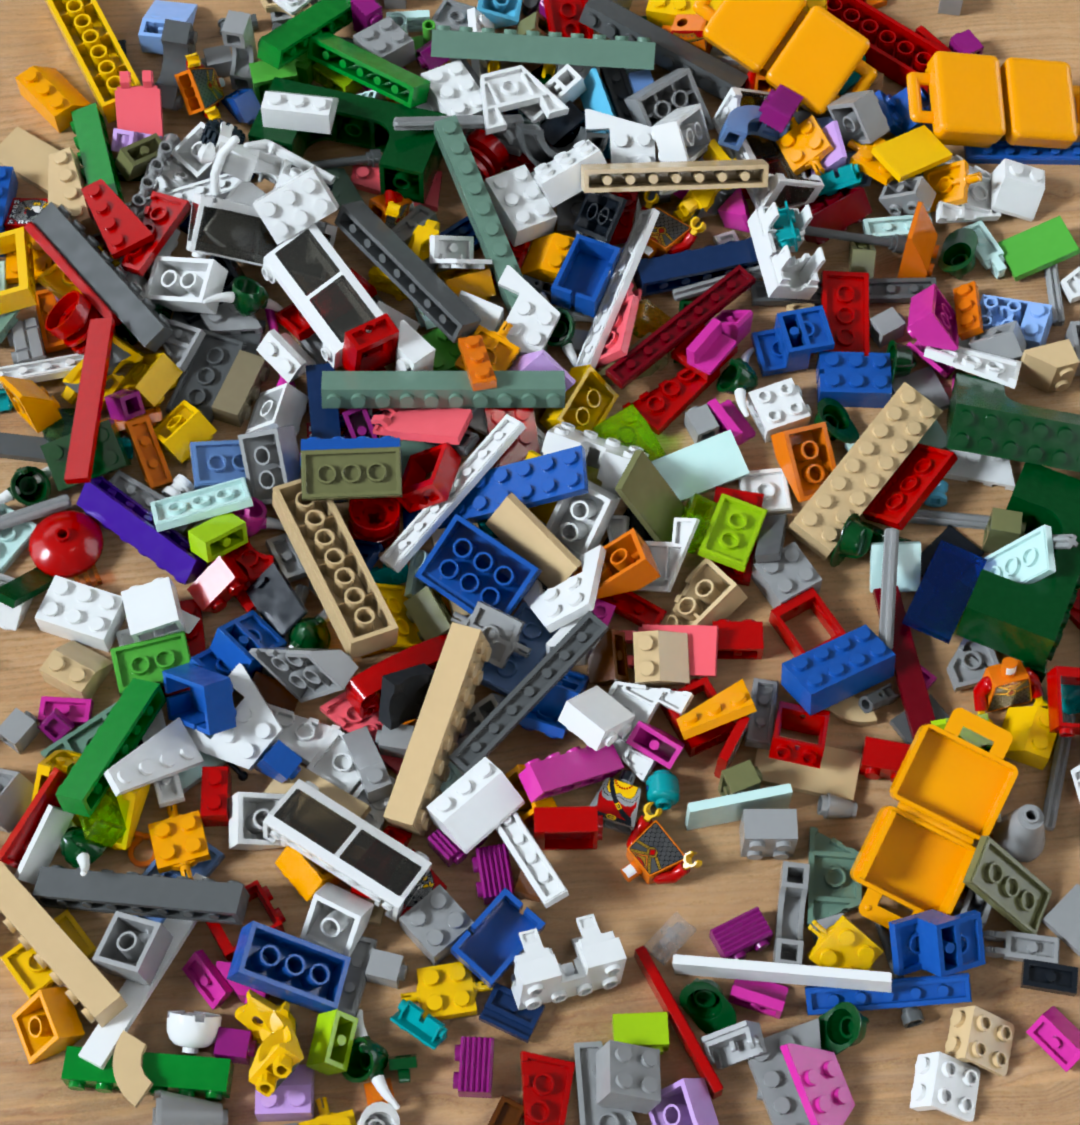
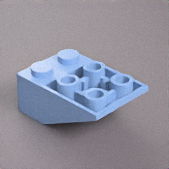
(154, 19)
(1033, 317)

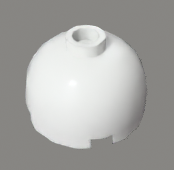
(192, 1029)

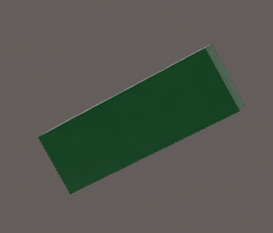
(24, 587)

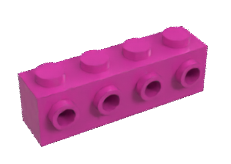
(569, 771)

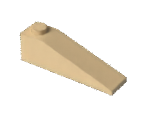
(706, 597)

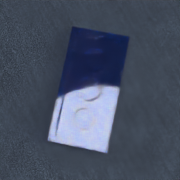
(944, 591)

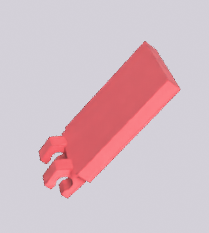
(139, 106)
(621, 332)
(423, 424)
(701, 646)

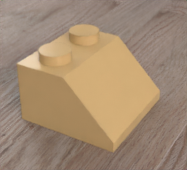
(1049, 366)
(661, 658)
(75, 670)

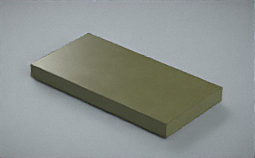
(351, 473)
(649, 497)
(1007, 886)

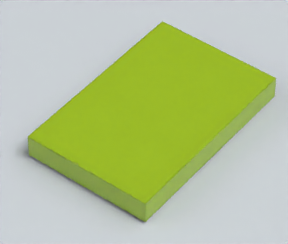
(732, 532)

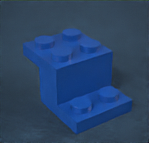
(897, 111)
(792, 340)
(234, 642)
(547, 712)
(937, 943)

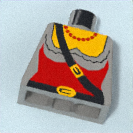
(618, 802)

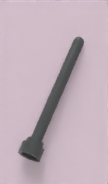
(370, 158)
(894, 243)
(910, 1015)

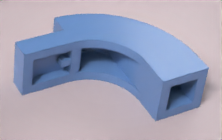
(744, 122)

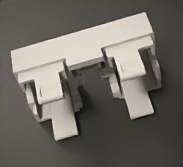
(781, 273)
(601, 453)
(543, 980)

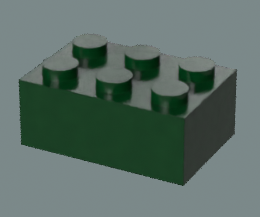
(109, 455)

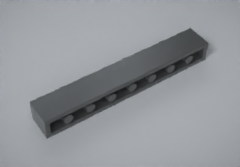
(670, 51)
(407, 271)
(103, 277)
(142, 895)

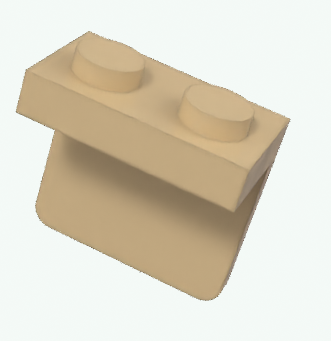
(980, 1039)

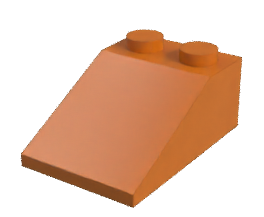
(919, 246)
(805, 458)
(626, 565)

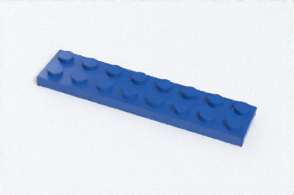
(531, 481)

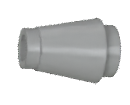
(836, 807)

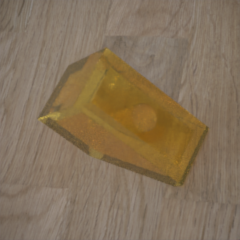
(648, 319)

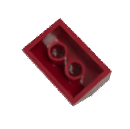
(838, 211)

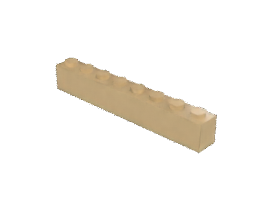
(674, 175)
(57, 952)

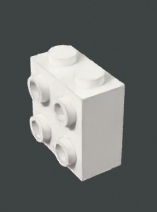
(778, 408)
(153, 609)
(596, 718)

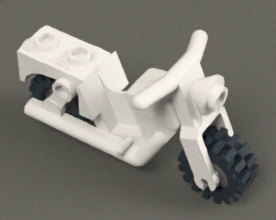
(263, 157)

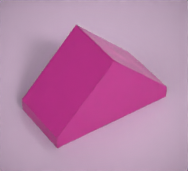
(735, 212)
(736, 323)

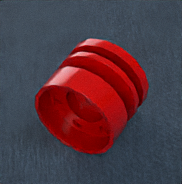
(488, 152)
(71, 319)
(374, 520)

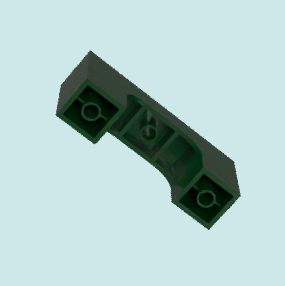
(408, 157)
(993, 425)
(1030, 618)

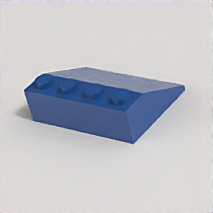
(476, 567)

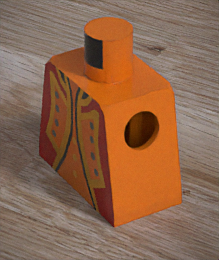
(690, 29)

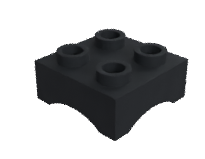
(403, 695)

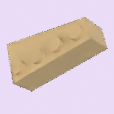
(65, 188)

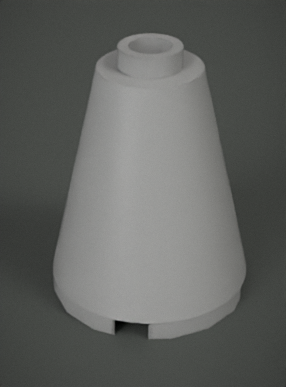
(1022, 833)
(186, 1110)

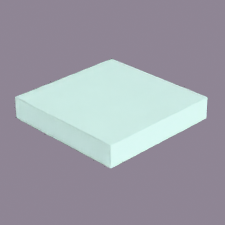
(907, 570)

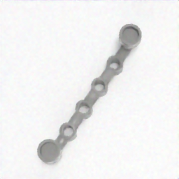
(168, 143)

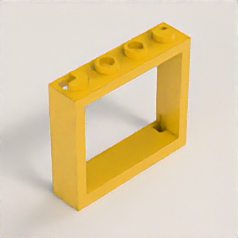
(24, 294)

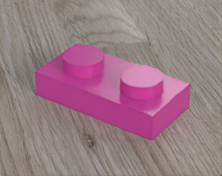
(75, 709)
(207, 979)

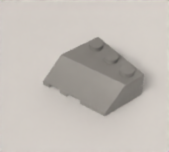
(664, 96)
(307, 671)

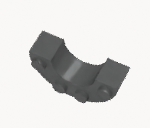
(177, 41)
(533, 145)

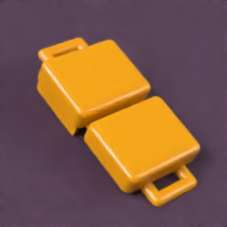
(797, 48)
(981, 102)
(946, 801)

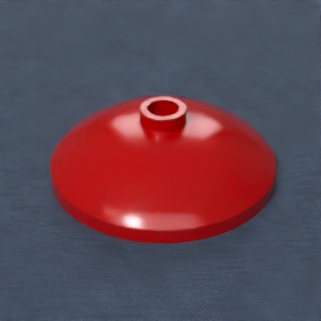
(70, 554)

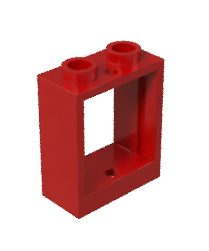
(378, 345)
(443, 462)
(806, 600)
(1056, 677)
(789, 718)
(704, 740)
(567, 827)
(275, 915)

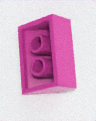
(933, 320)

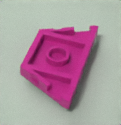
(819, 1084)

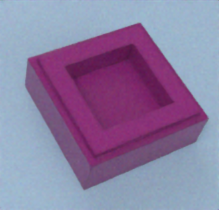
(56, 725)

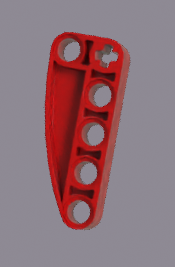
(365, 688)

